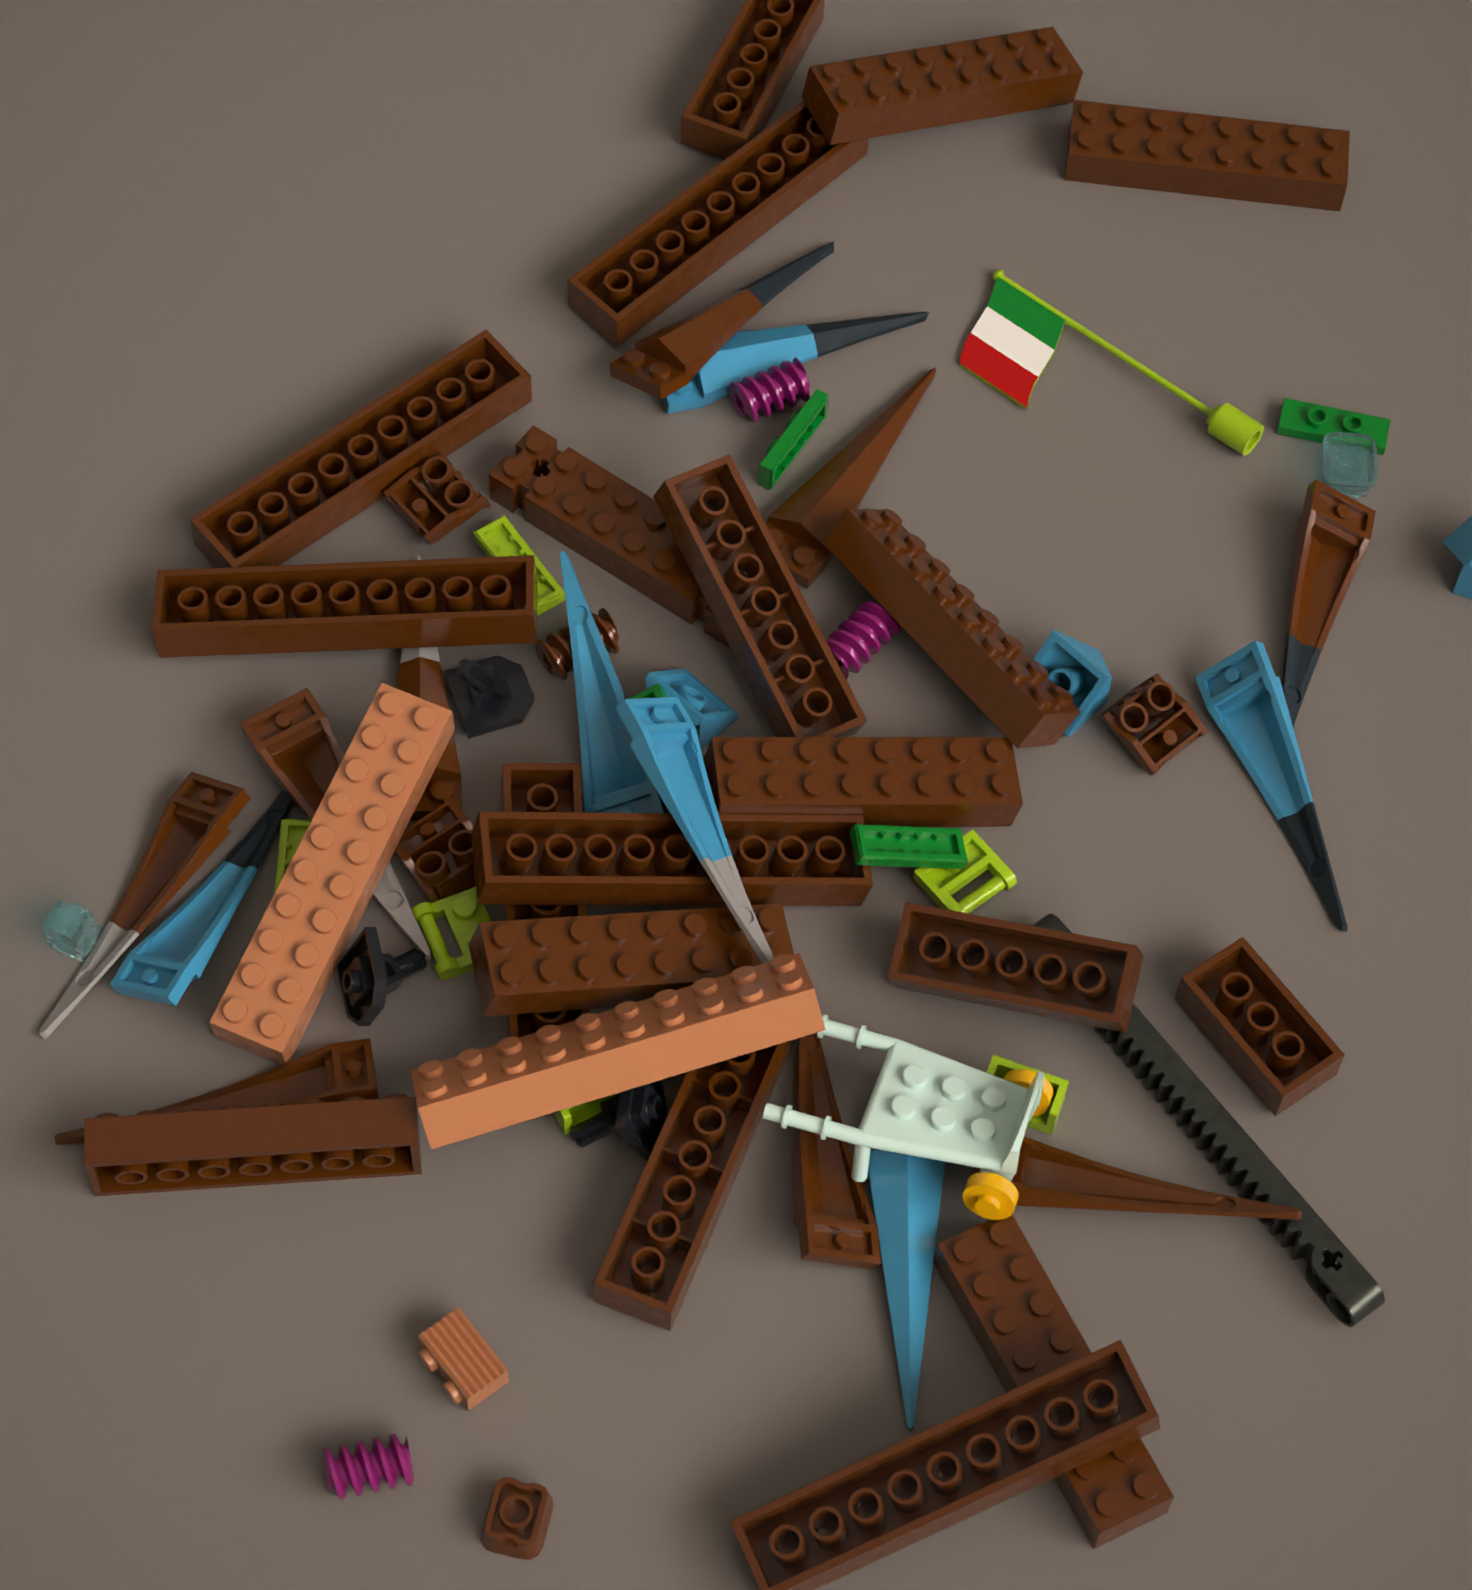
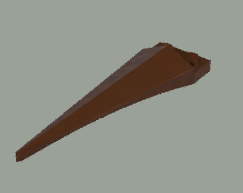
(840, 485)
(324, 1074)
(1070, 1181)
(828, 1203)

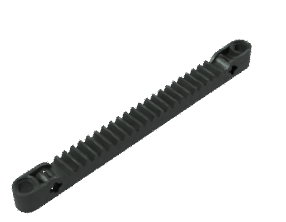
(1343, 1287)

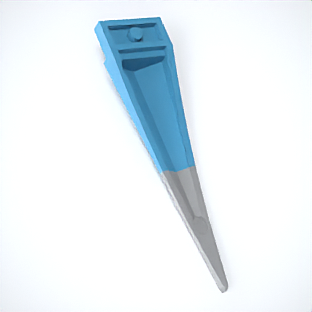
(673, 761)

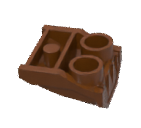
(430, 496)
(1153, 723)
(439, 852)

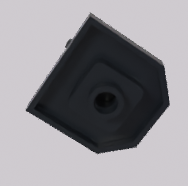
(489, 694)
(370, 975)
(630, 1115)

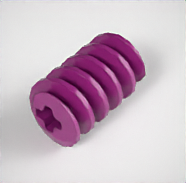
(770, 389)
(861, 636)
(368, 1466)

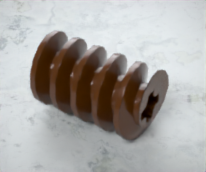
(557, 653)

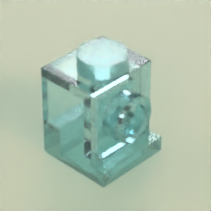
(73, 924)

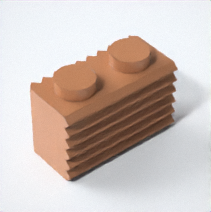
(462, 1360)

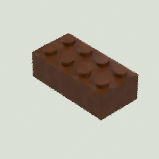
(1259, 1026)

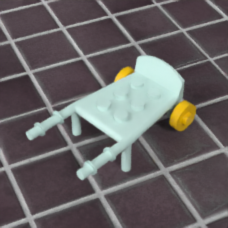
(939, 1113)

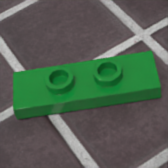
(1316, 421)
(797, 433)
(908, 846)

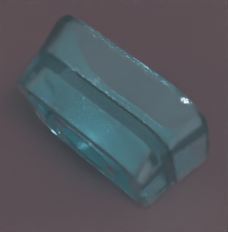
(1349, 463)

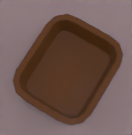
(517, 1519)

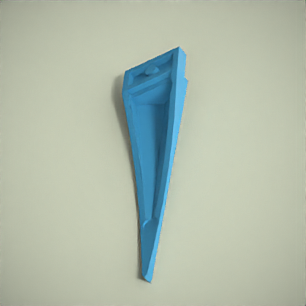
(610, 769)
(906, 1210)

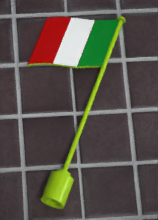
(1020, 336)

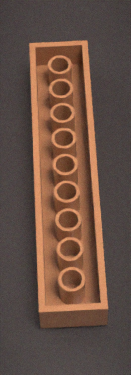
(333, 875)
(616, 1050)

